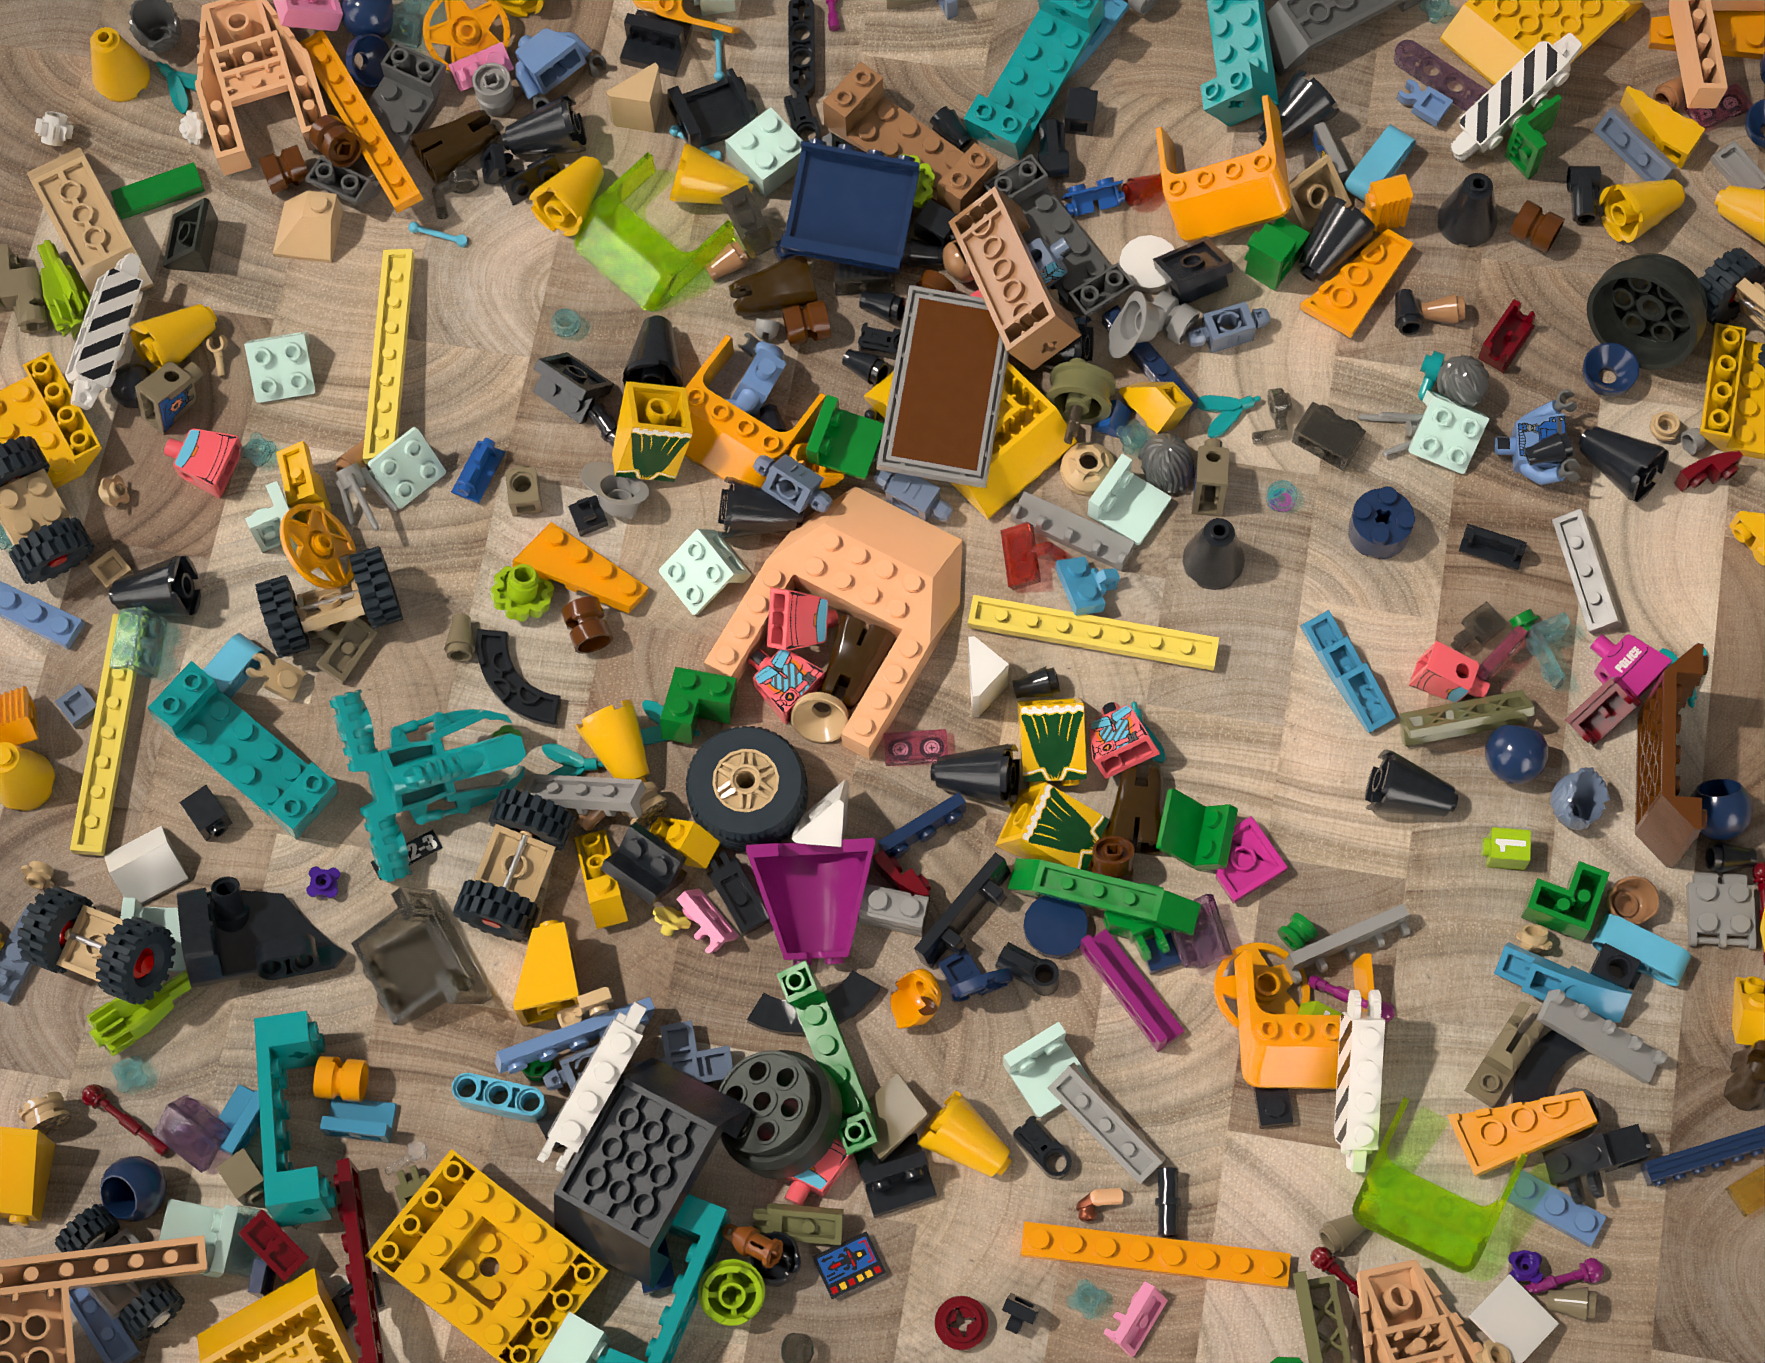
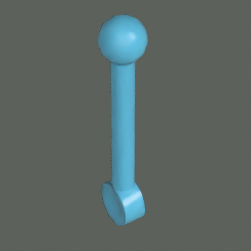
(717, 37)
(675, 131)
(461, 240)

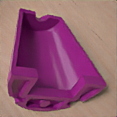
(813, 895)

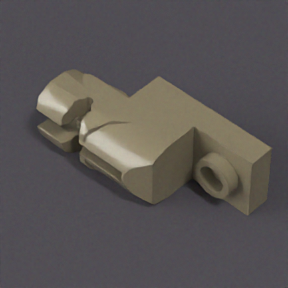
(22, 292)
(1503, 1058)

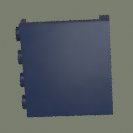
(851, 206)

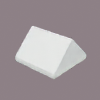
(987, 675)
(826, 820)
(146, 867)

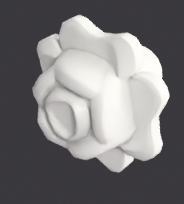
(192, 127)

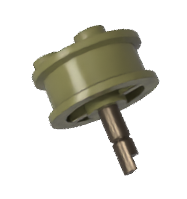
(1081, 394)

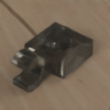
(1480, 625)

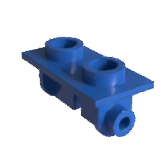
(1082, 199)
(478, 471)

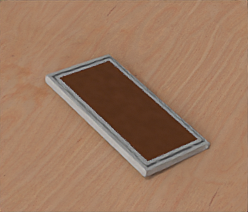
(944, 390)

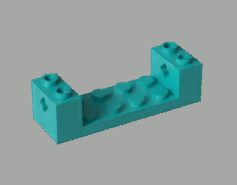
(1241, 61)
(1034, 75)
(242, 750)
(290, 1193)
(703, 1225)

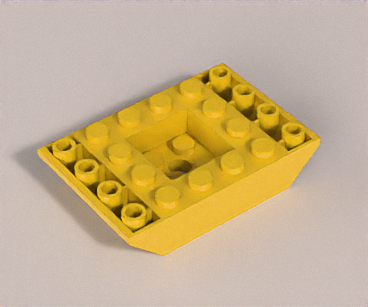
(1024, 446)
(457, 1225)
(282, 1327)

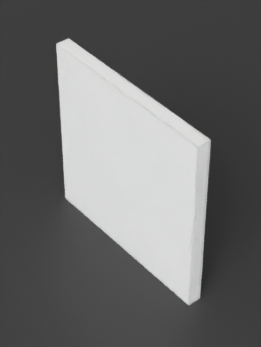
(1513, 1319)

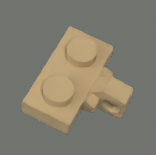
(589, 1006)

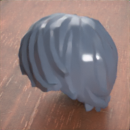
(1582, 794)

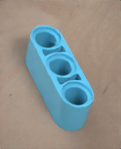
(1380, 161)
(231, 662)
(1657, 955)
(487, 1087)

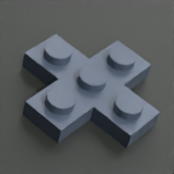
(681, 1053)

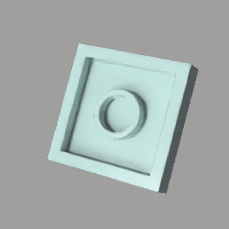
(266, 521)

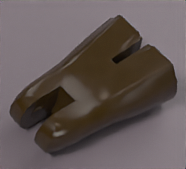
(453, 143)
(774, 288)
(855, 658)
(1138, 810)
(1747, 1084)

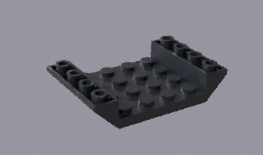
(642, 1165)

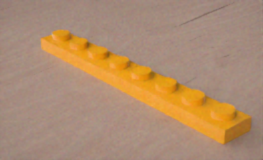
(360, 119)
(1155, 1255)

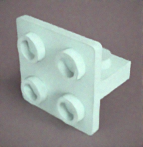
(406, 468)

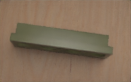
(1465, 717)
(1310, 1323)

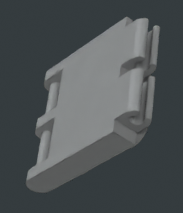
(1720, 910)

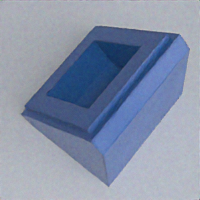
(1118, 417)

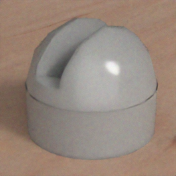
(768, 326)
(1693, 441)

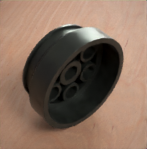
(1650, 308)
(798, 1138)

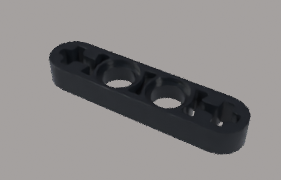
(801, 47)

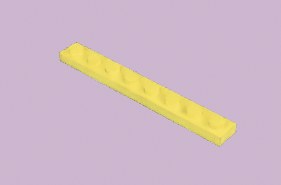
(389, 351)
(1093, 632)
(103, 756)

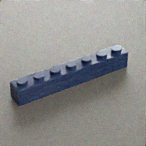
(1150, 360)
(1704, 1156)

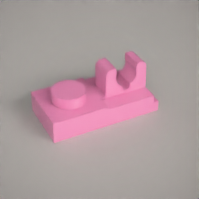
(464, 68)
(702, 911)
(1138, 1321)

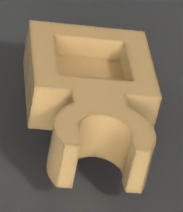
(280, 677)

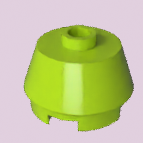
(731, 1292)

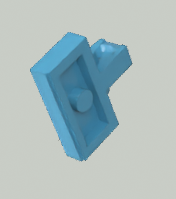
(1085, 585)

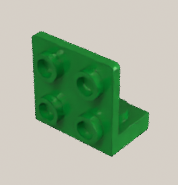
(1527, 141)
(843, 440)
(1196, 832)

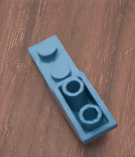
(1541, 975)

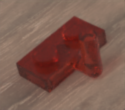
(1022, 555)

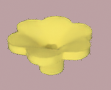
(670, 919)

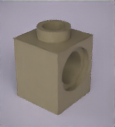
(523, 502)
(243, 1177)

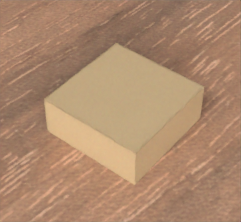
(110, 568)

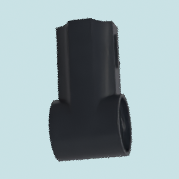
(1052, 153)
(1584, 185)
(1027, 966)

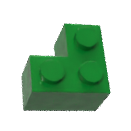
(1274, 251)
(696, 696)
(1568, 908)

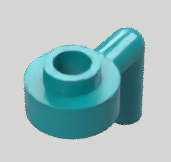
(1431, 369)

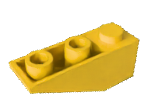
(1667, 129)
(602, 890)

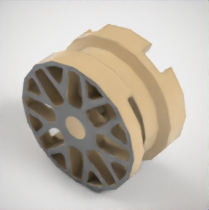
(652, 805)
(45, 1113)

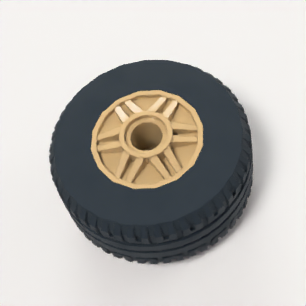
(747, 787)

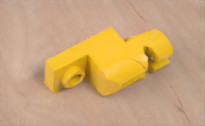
(301, 480)

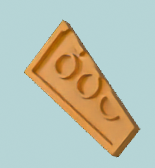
(1738, 33)
(1355, 289)
(569, 561)
(1499, 1134)

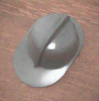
(1134, 324)
(616, 494)

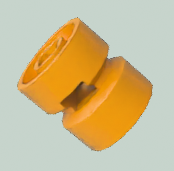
(341, 1079)

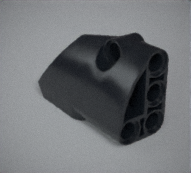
(248, 935)

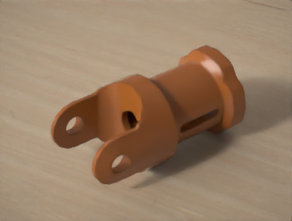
(747, 1243)

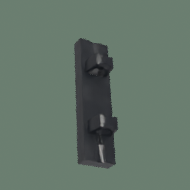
(976, 894)

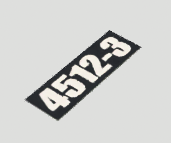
(419, 848)

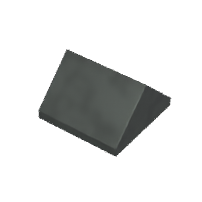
(192, 238)

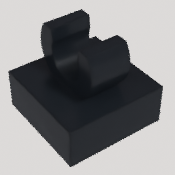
(494, 163)
(588, 515)
(1020, 1311)

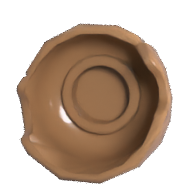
(956, 264)
(1633, 899)

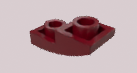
(1712, 467)
(907, 882)

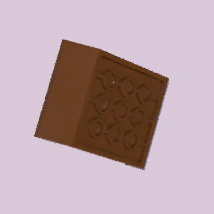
(1662, 820)

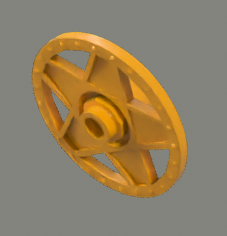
(465, 29)
(317, 545)
(1269, 983)

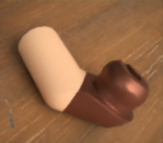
(1096, 1198)

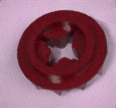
(969, 1309)

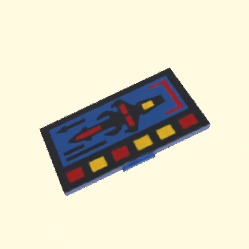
(849, 1265)

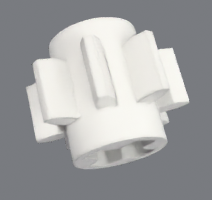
(54, 128)

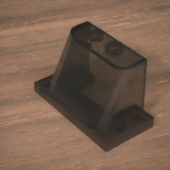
(418, 958)

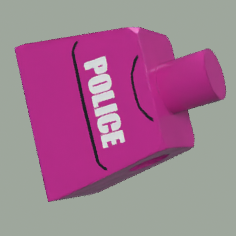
(1631, 660)

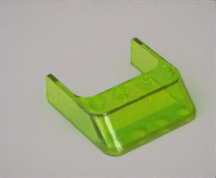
(633, 252)
(1426, 1214)

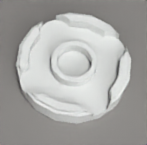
(1139, 265)

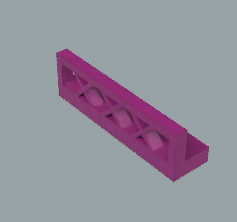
(1131, 989)

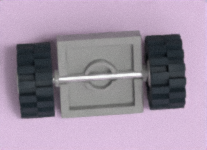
(140, 1304)

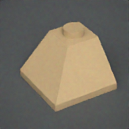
(309, 227)

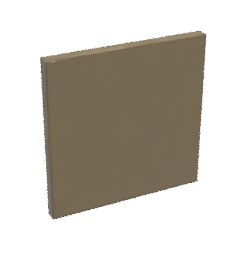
(896, 1115)

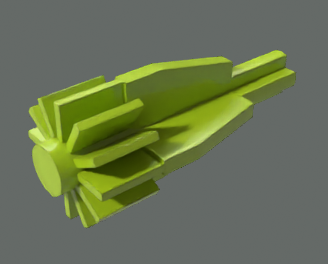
(62, 291)
(122, 1023)

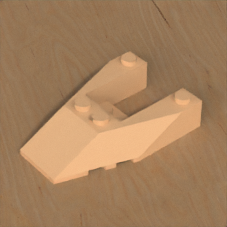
(244, 60)
(1408, 1320)

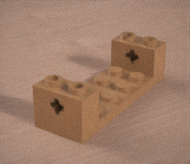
(873, 122)
(1009, 280)

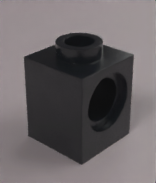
(1080, 111)
(933, 225)
(206, 813)
(1628, 964)
(1628, 1146)

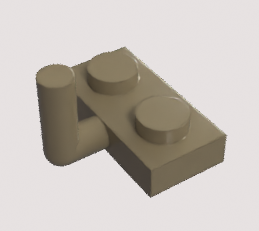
(344, 648)

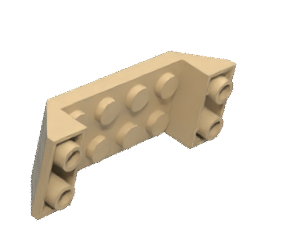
(83, 217)

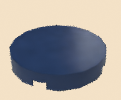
(1054, 926)
(981, 984)

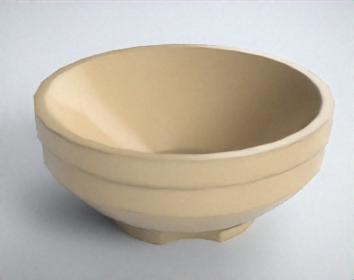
(1083, 480)
(816, 725)

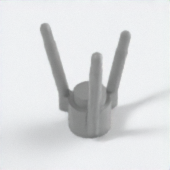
(1412, 423)
(353, 479)

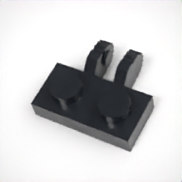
(1578, 1160)

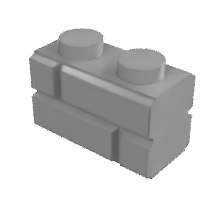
(894, 910)

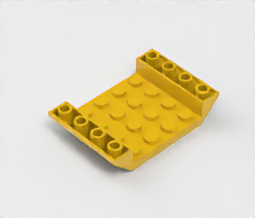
(1501, 32)
(1734, 394)
(43, 409)

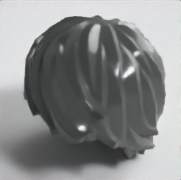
(155, 24)
(1463, 380)
(1167, 462)

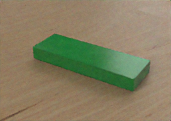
(157, 191)

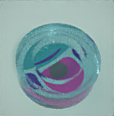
(1281, 496)

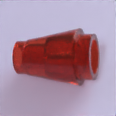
(1142, 188)

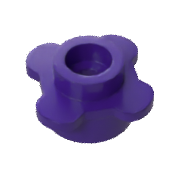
(328, 890)
(1528, 1258)

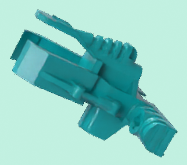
(419, 772)

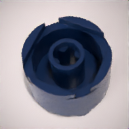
(1381, 523)

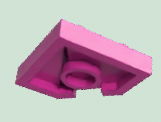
(1250, 862)

